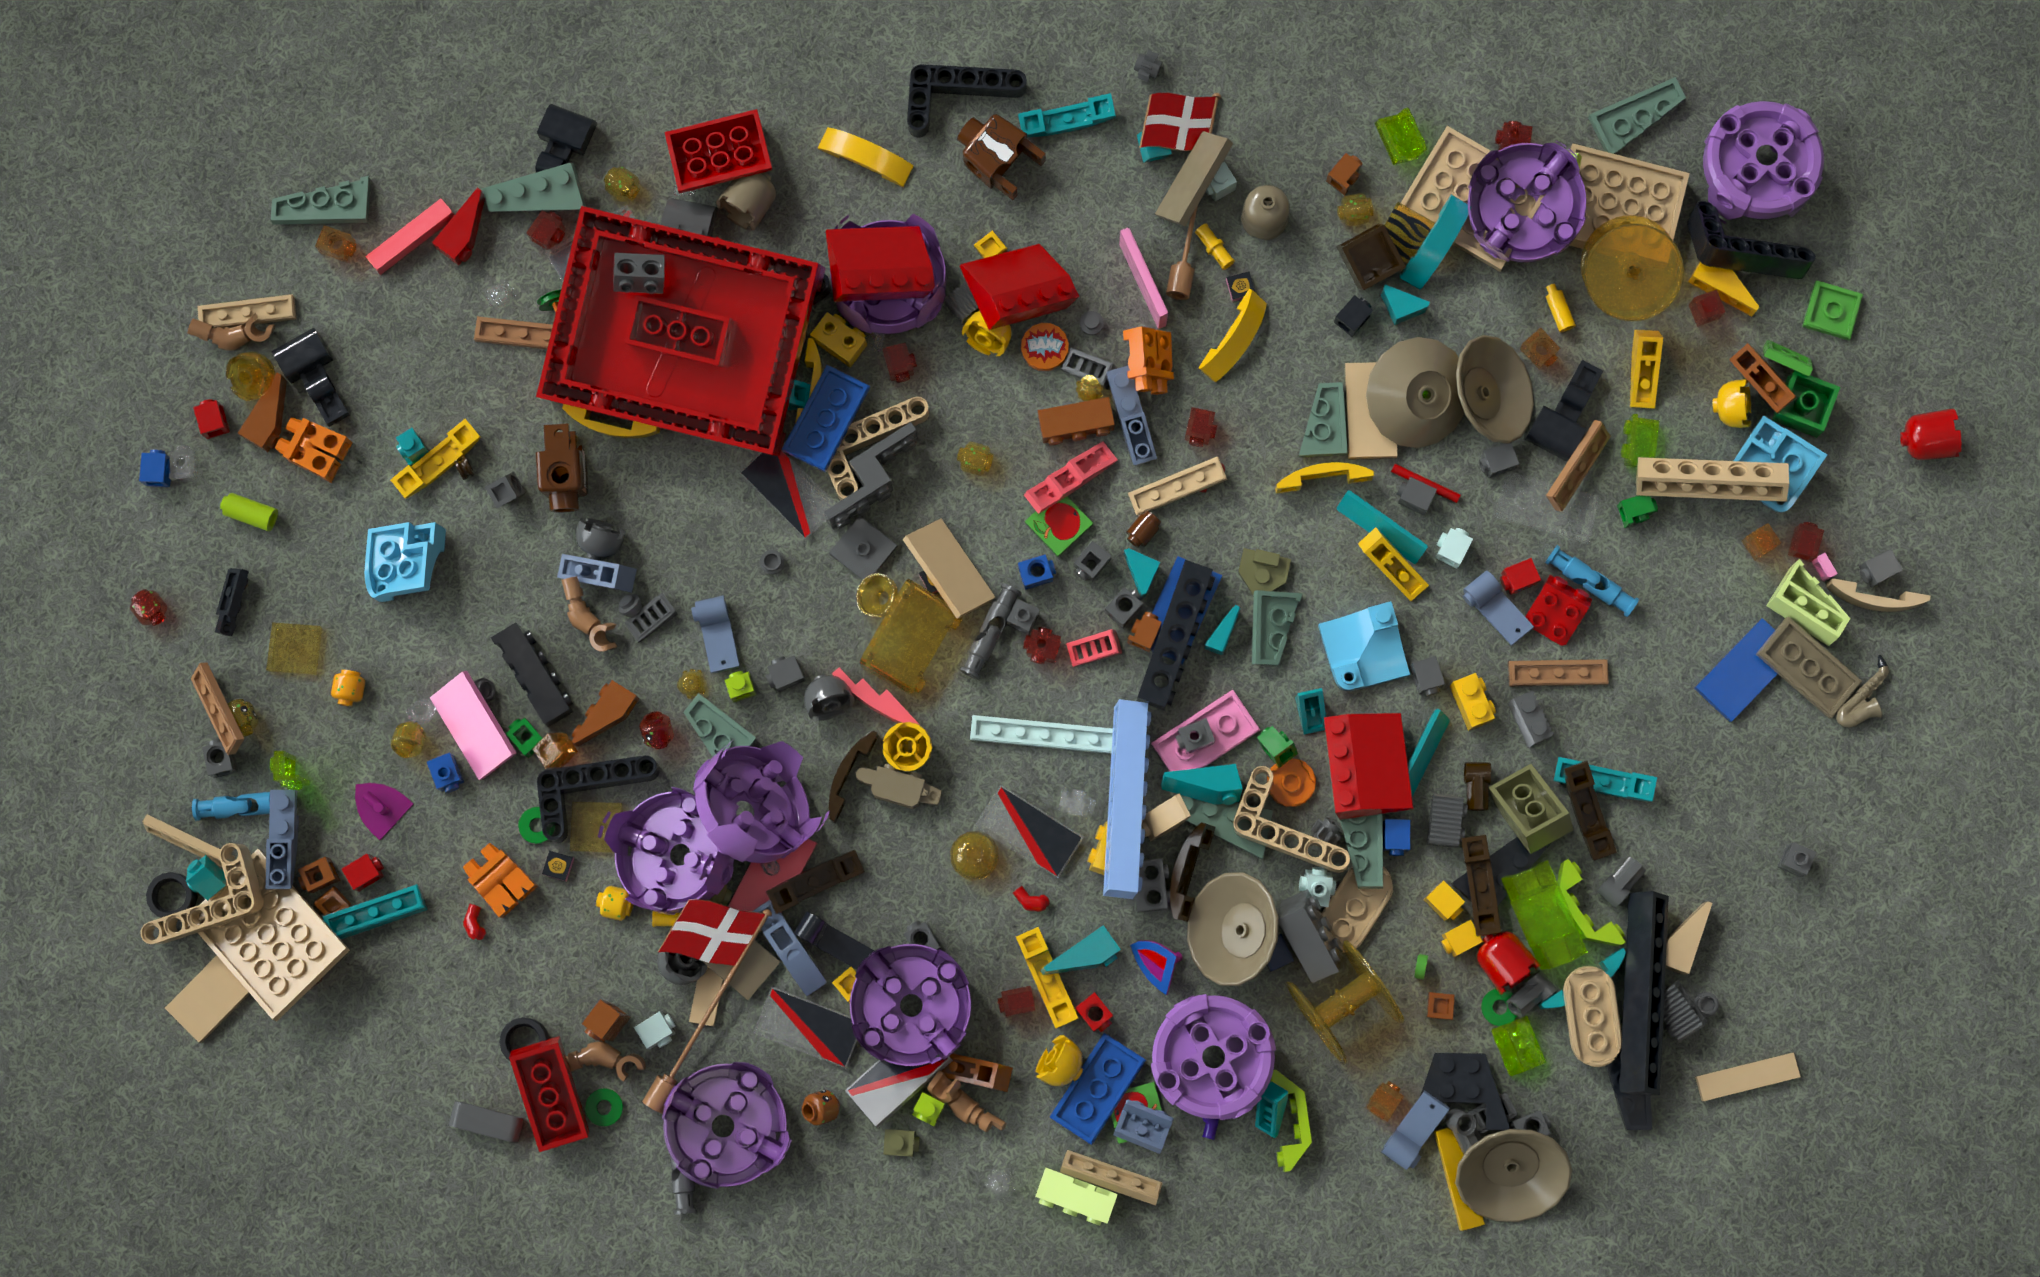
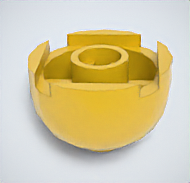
(986, 340)
(1733, 404)
(907, 746)
(1061, 1063)

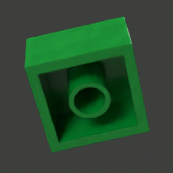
(1812, 404)

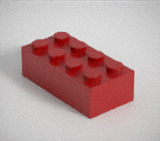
(549, 1094)

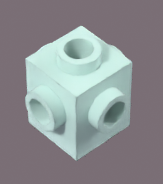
(1325, 882)

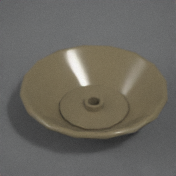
(1494, 389)
(1397, 391)
(1217, 926)
(1513, 1175)

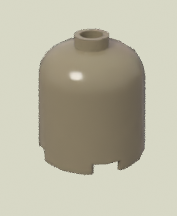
(748, 199)
(1265, 221)

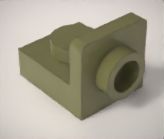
(900, 1143)

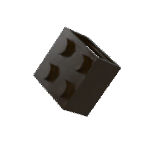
(1371, 256)

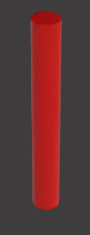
(1441, 490)

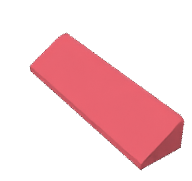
(410, 236)

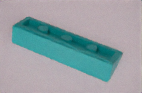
(1369, 518)
(1426, 747)
(376, 912)

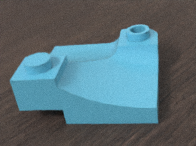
(1779, 445)
(401, 558)
(1365, 647)

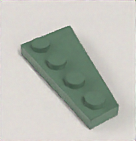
(1631, 117)
(545, 190)
(330, 205)
(1222, 818)
(1365, 849)

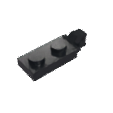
(230, 600)

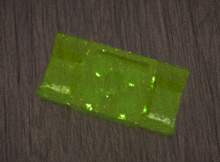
(1544, 916)

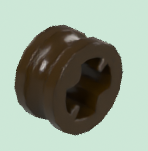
(464, 468)

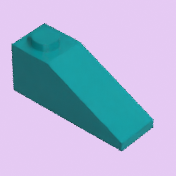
(1206, 784)
(1088, 953)

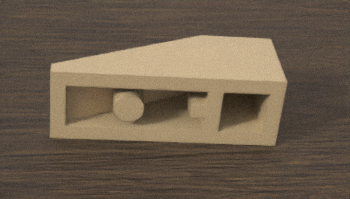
(1165, 817)
(1685, 940)

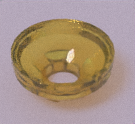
(869, 592)

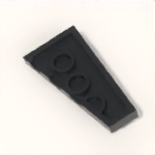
(1506, 861)
(1633, 1109)

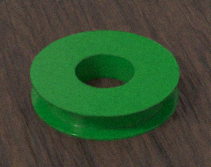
(548, 299)
(524, 826)
(1488, 1012)
(592, 1107)

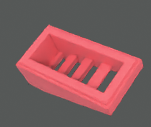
(1116, 648)

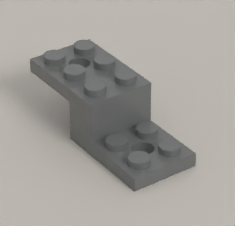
(872, 477)

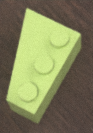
(1808, 605)
(1076, 1196)

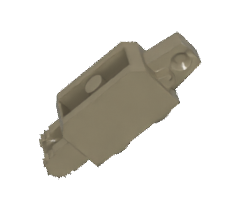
(899, 788)

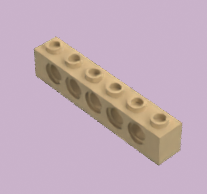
(1712, 479)

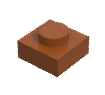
(332, 901)
(1440, 1006)

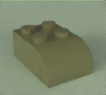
(1531, 808)

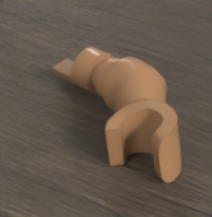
(230, 338)
(584, 619)
(605, 1055)
(962, 1104)

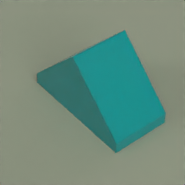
(1402, 305)
(1142, 570)
(1311, 710)

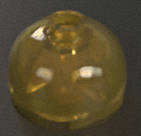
(250, 375)
(974, 855)

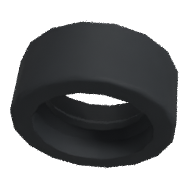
(157, 883)
(515, 1024)

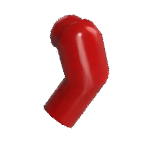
(1031, 903)
(471, 925)

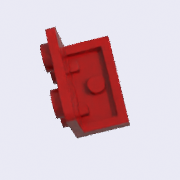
(1558, 610)

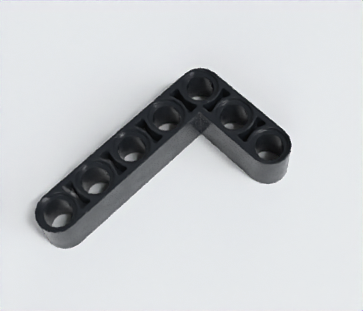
(956, 86)
(1743, 254)
(586, 782)
(832, 940)

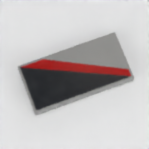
(889, 1086)

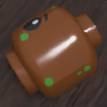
(820, 1107)

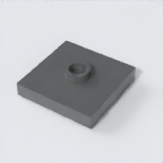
(863, 549)

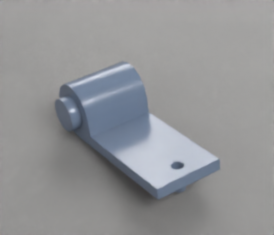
(1492, 603)
(717, 633)
(1414, 1131)

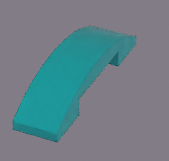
(1067, 118)
(1436, 243)
(1613, 782)
(1609, 966)

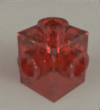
(1512, 134)
(1047, 653)

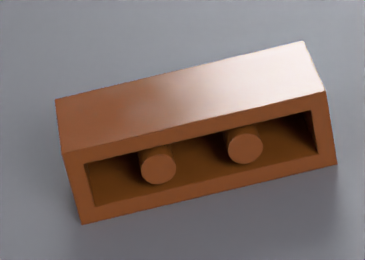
(1076, 421)
(605, 1021)

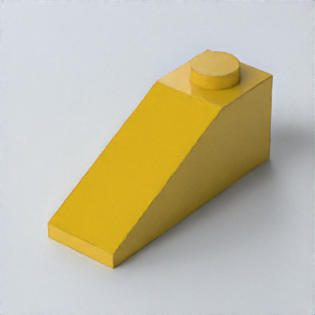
(1728, 286)
(1645, 368)
(1393, 564)

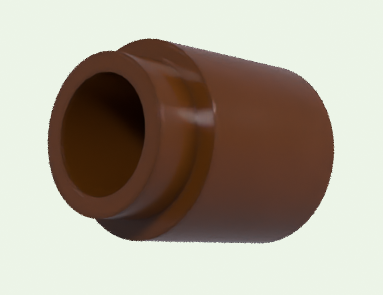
(1143, 529)

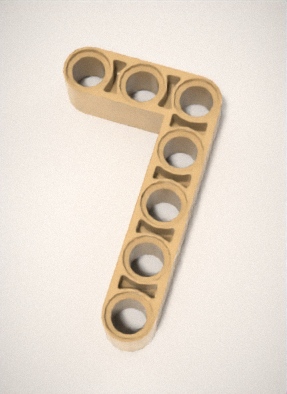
(865, 438)
(1282, 832)
(213, 909)

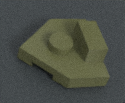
(1263, 570)

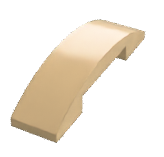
(1847, 591)

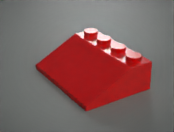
(718, 151)
(879, 263)
(1018, 286)
(1368, 764)

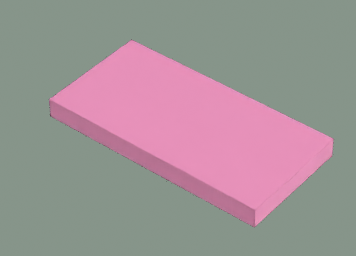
(1143, 278)
(473, 725)
(1229, 725)

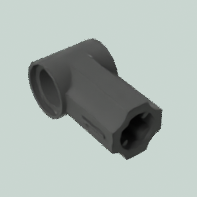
(1618, 886)
(1534, 991)
(1465, 1134)

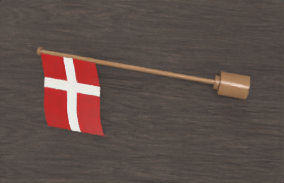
(1176, 124)
(714, 936)

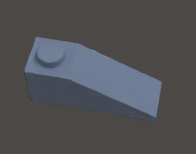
(597, 572)

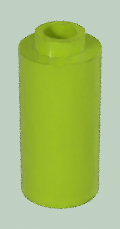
(249, 511)

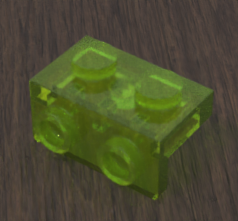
(1401, 137)
(1640, 441)
(284, 770)
(1518, 1046)

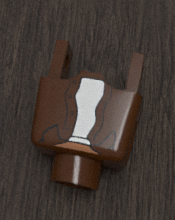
(993, 149)
(559, 460)

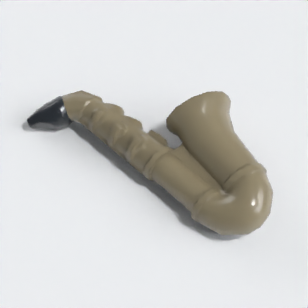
(1857, 709)

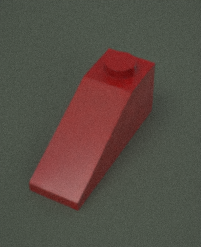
(460, 233)

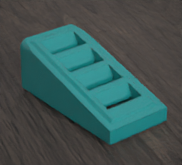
(1219, 639)
(1271, 1108)

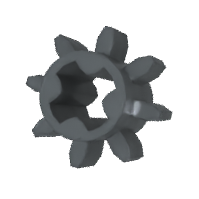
(1148, 65)
(1327, 831)

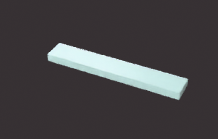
(1041, 734)

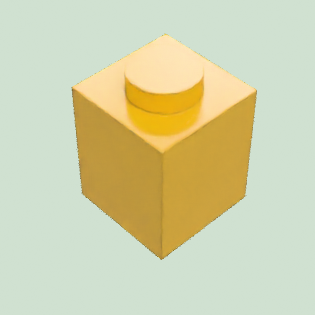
(1445, 901)
(1460, 939)

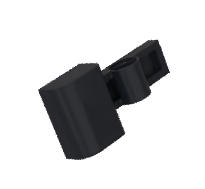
(565, 134)
(304, 360)
(1557, 429)

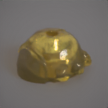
(1089, 388)
(691, 689)

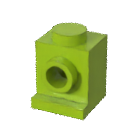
(740, 686)
(928, 1109)

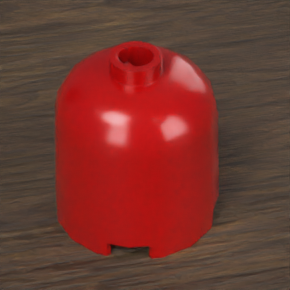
(1932, 435)
(1505, 960)

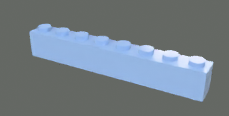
(1126, 799)

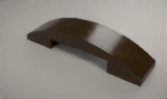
(864, 747)
(1588, 811)
(1183, 870)
(814, 881)
(1481, 885)

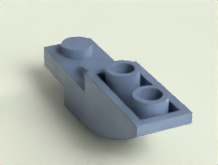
(1131, 416)
(283, 839)
(791, 951)

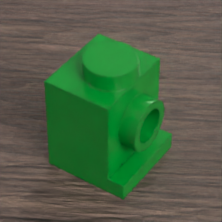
(1637, 509)
(517, 730)
(1277, 746)

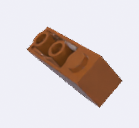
(611, 709)

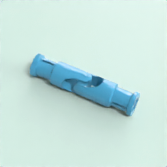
(1582, 574)
(228, 806)

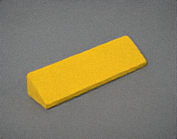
(1450, 1156)

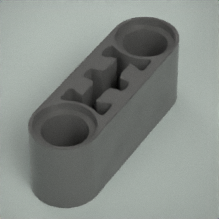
(486, 1121)

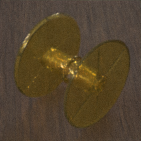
(1655, 271)
(1345, 1001)

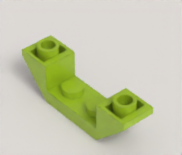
(1607, 934)
(1291, 1154)

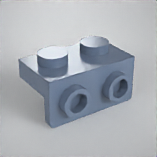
(1143, 1126)

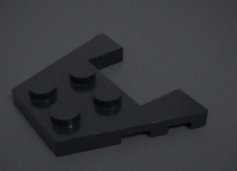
(1466, 1080)

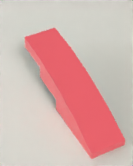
(1070, 477)
(883, 704)

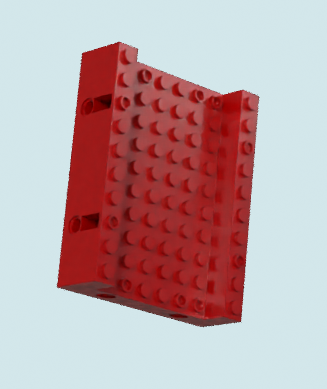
(699, 358)

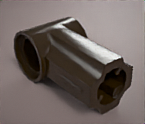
(1477, 777)

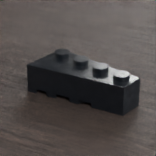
(533, 674)

